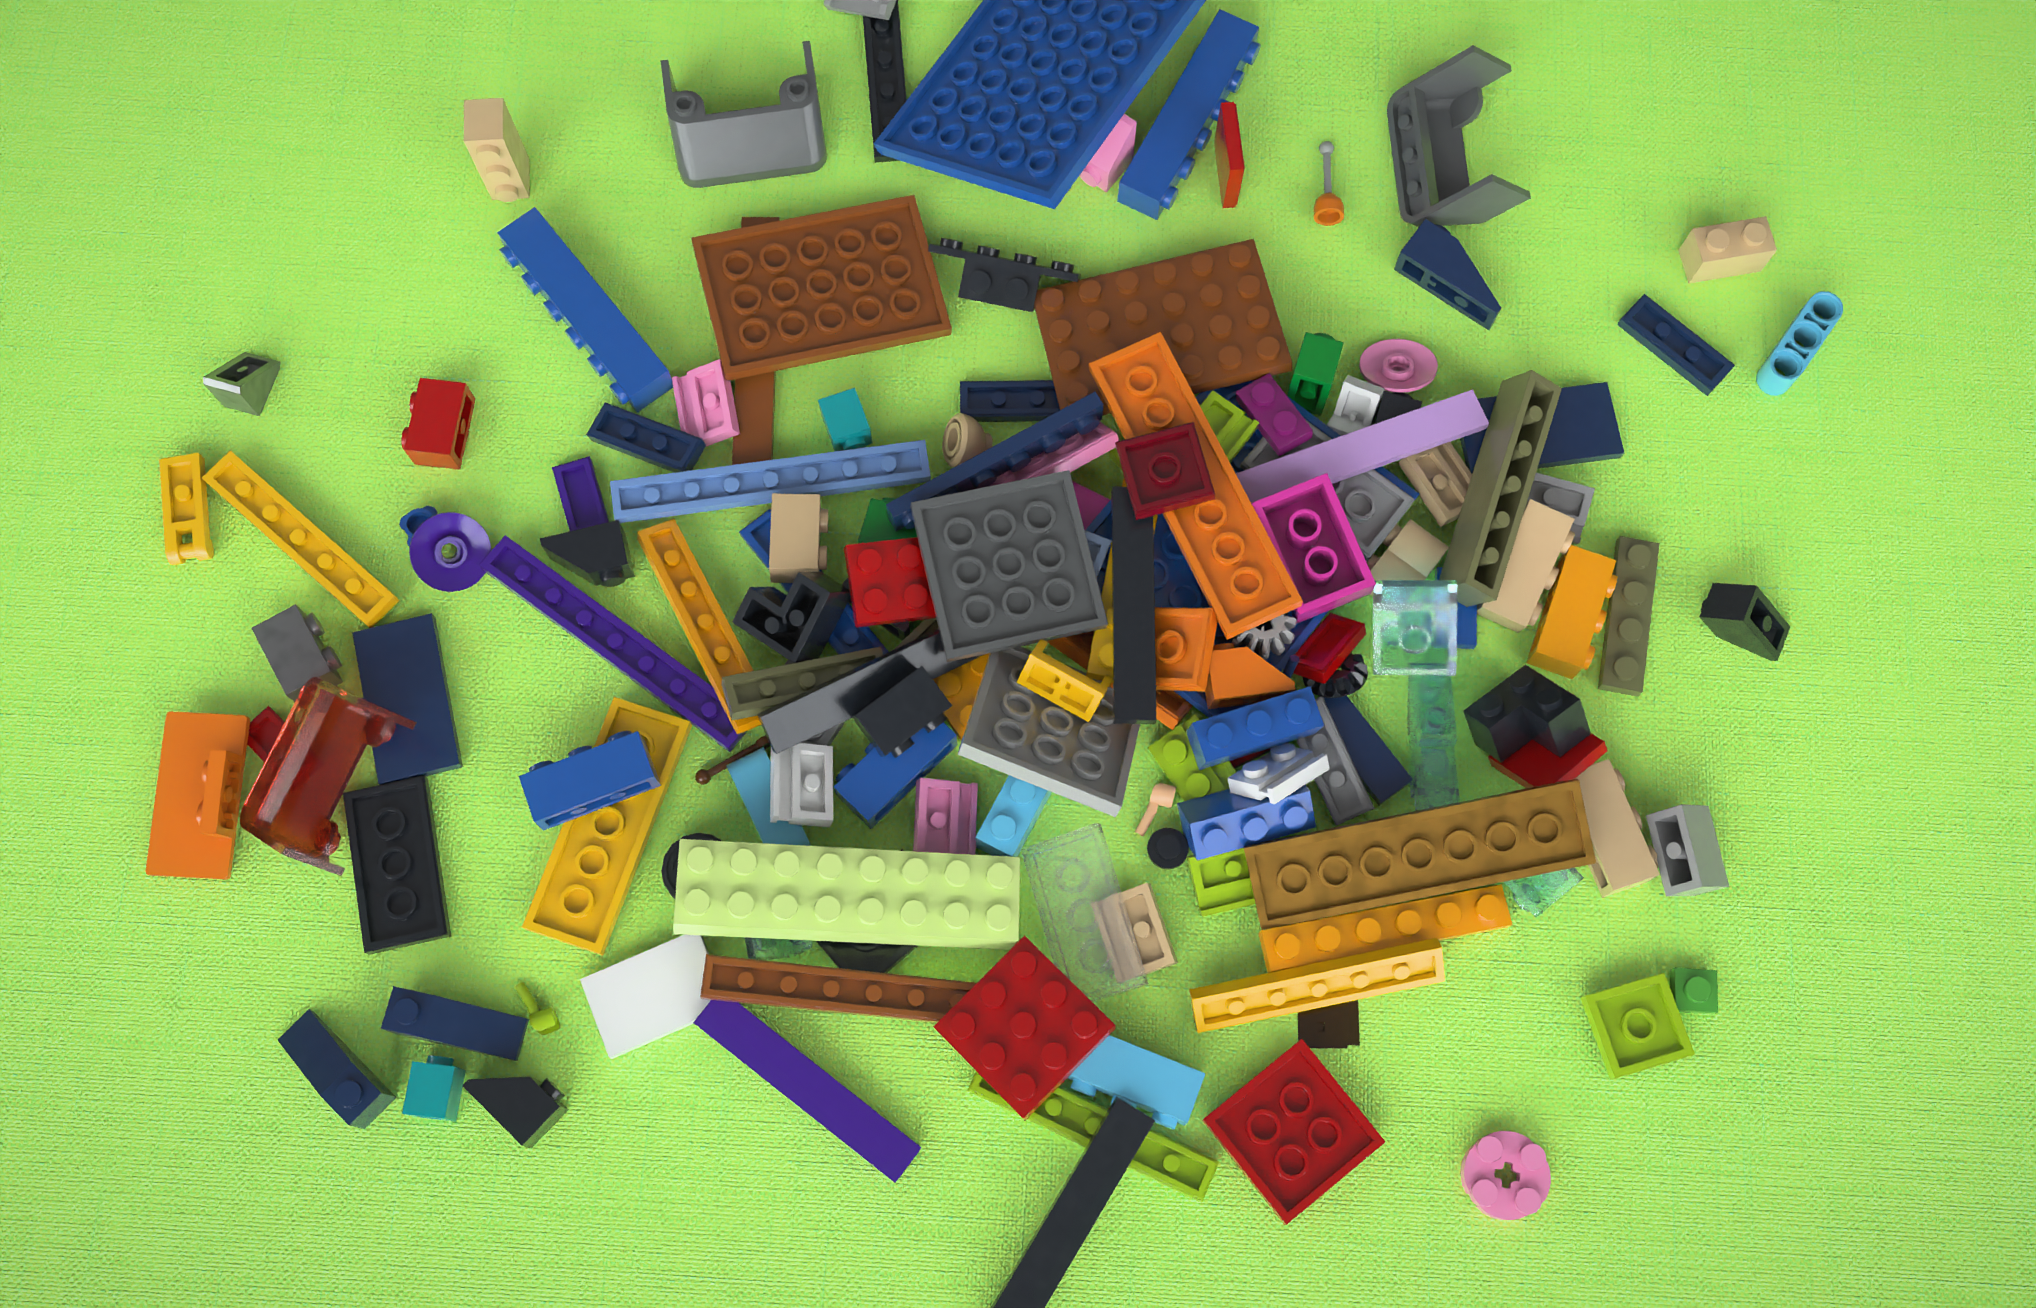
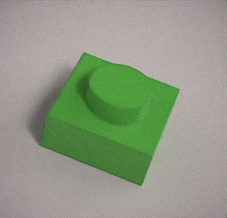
(1695, 990)

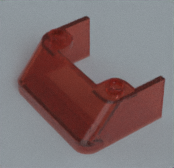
(311, 768)

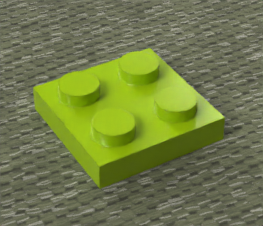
(1637, 1026)

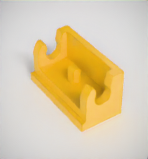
(1062, 684)

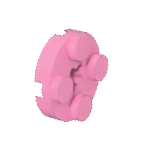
(1486, 1190)

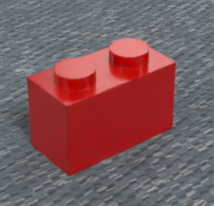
(438, 423)

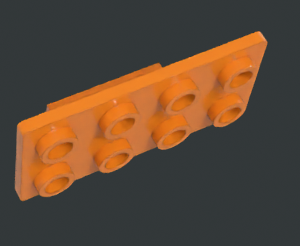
(198, 795)

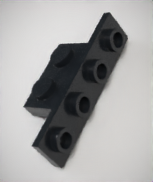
(1001, 279)

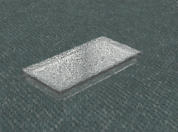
(1084, 913)

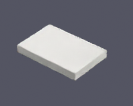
(648, 994)

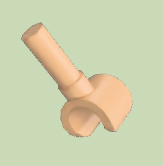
(1161, 795)

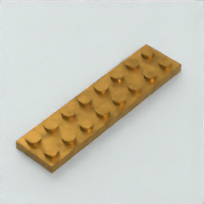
(1420, 854)

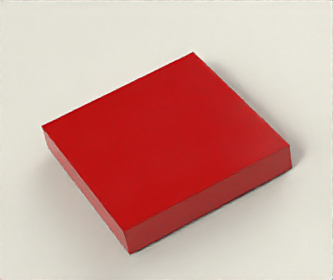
(1229, 154)
(1538, 766)

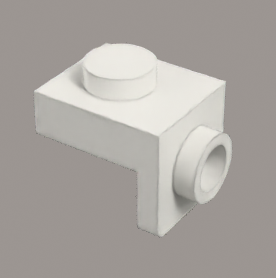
(1355, 406)

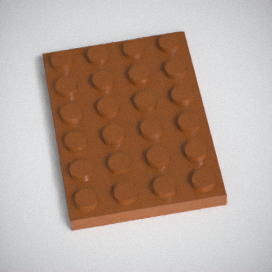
(820, 287)
(1204, 303)

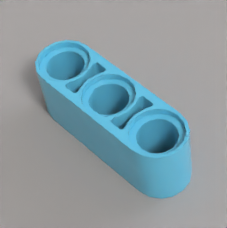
(1809, 331)
(752, 781)

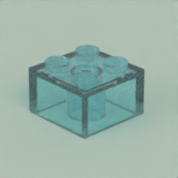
(1415, 627)

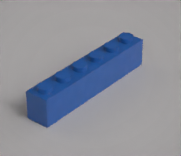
(1188, 115)
(585, 309)

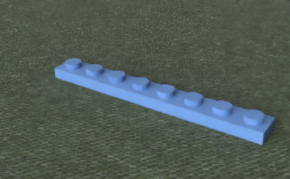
(756, 481)

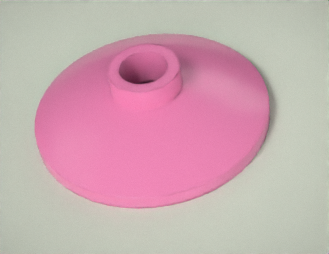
(1398, 365)

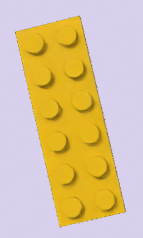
(602, 849)

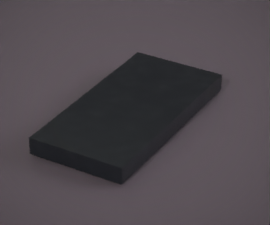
(396, 865)

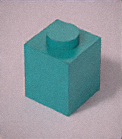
(845, 421)
(434, 1089)

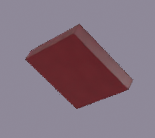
(1165, 470)

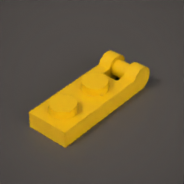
(185, 508)

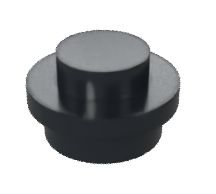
(1167, 848)

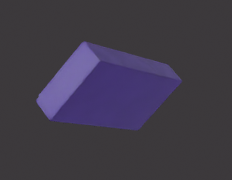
(580, 494)

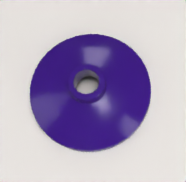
(459, 570)

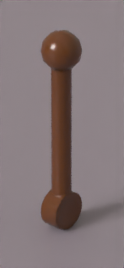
(704, 776)

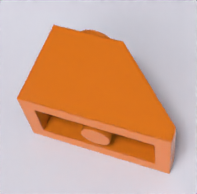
(1242, 678)

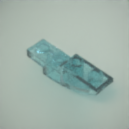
(1431, 741)

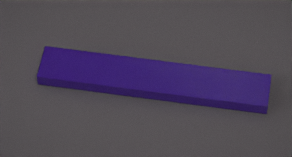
(809, 1087)

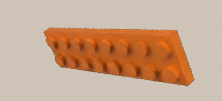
(1217, 537)

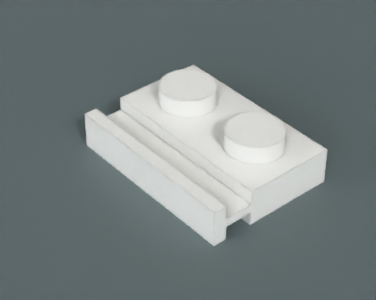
(1278, 773)
(802, 785)

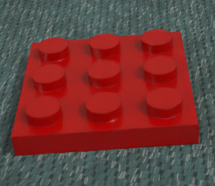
(1024, 1027)
(1293, 1131)

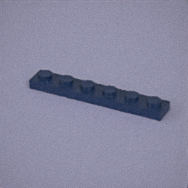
(1008, 455)

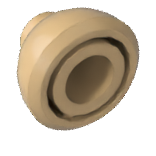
(964, 439)

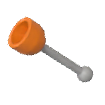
(1328, 207)

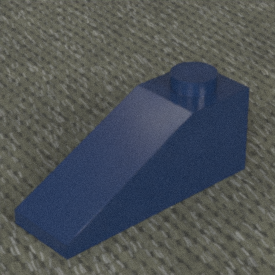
(1444, 269)
(454, 1023)
(336, 1071)

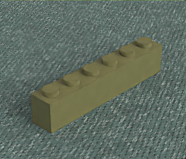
(1500, 487)

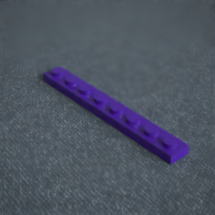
(611, 639)

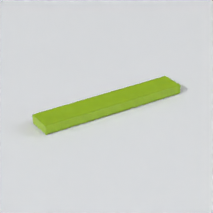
(1079, 1118)

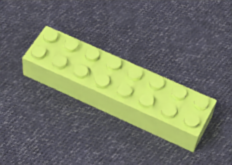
(846, 895)

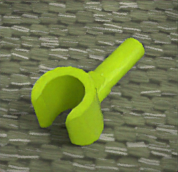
(544, 1020)

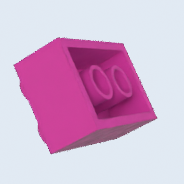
(1316, 546)

